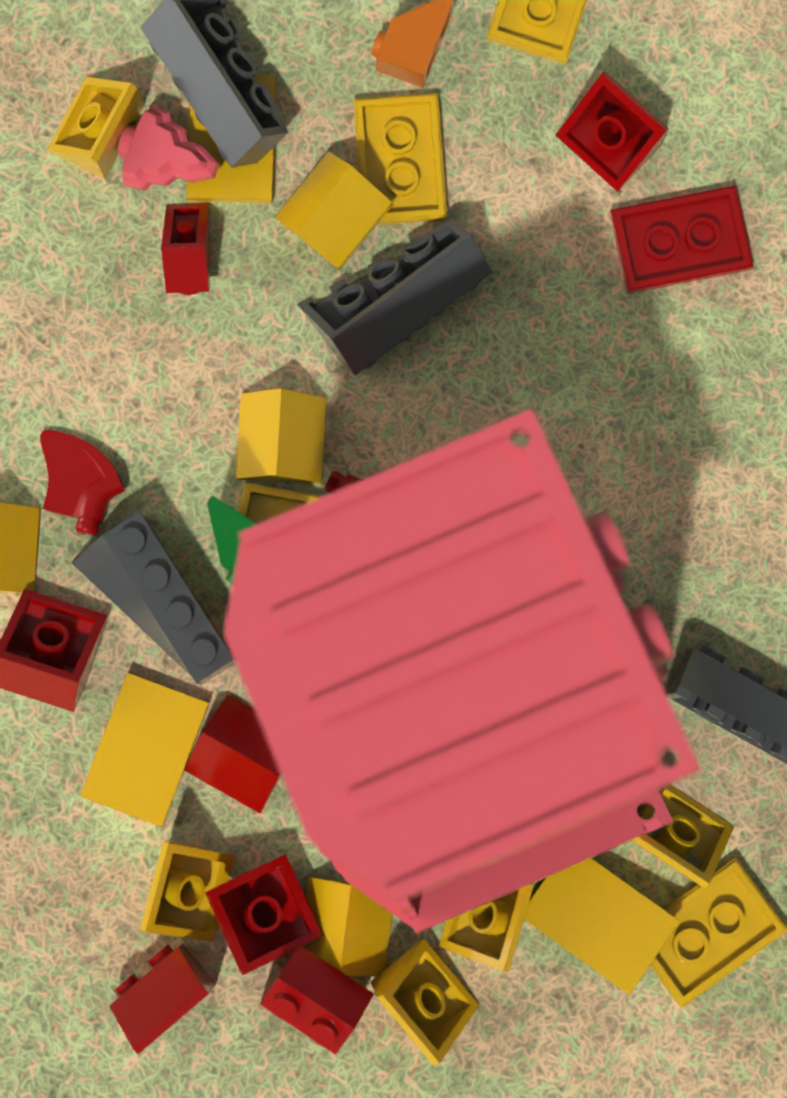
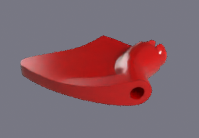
(78, 480)

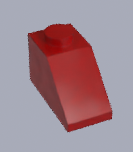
(186, 248)

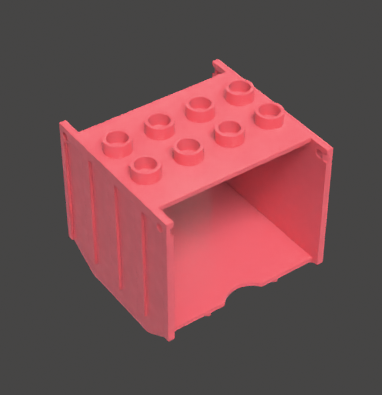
(455, 676)

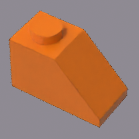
(413, 42)

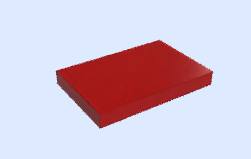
(681, 239)

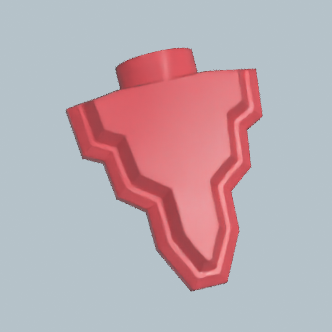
(162, 152)

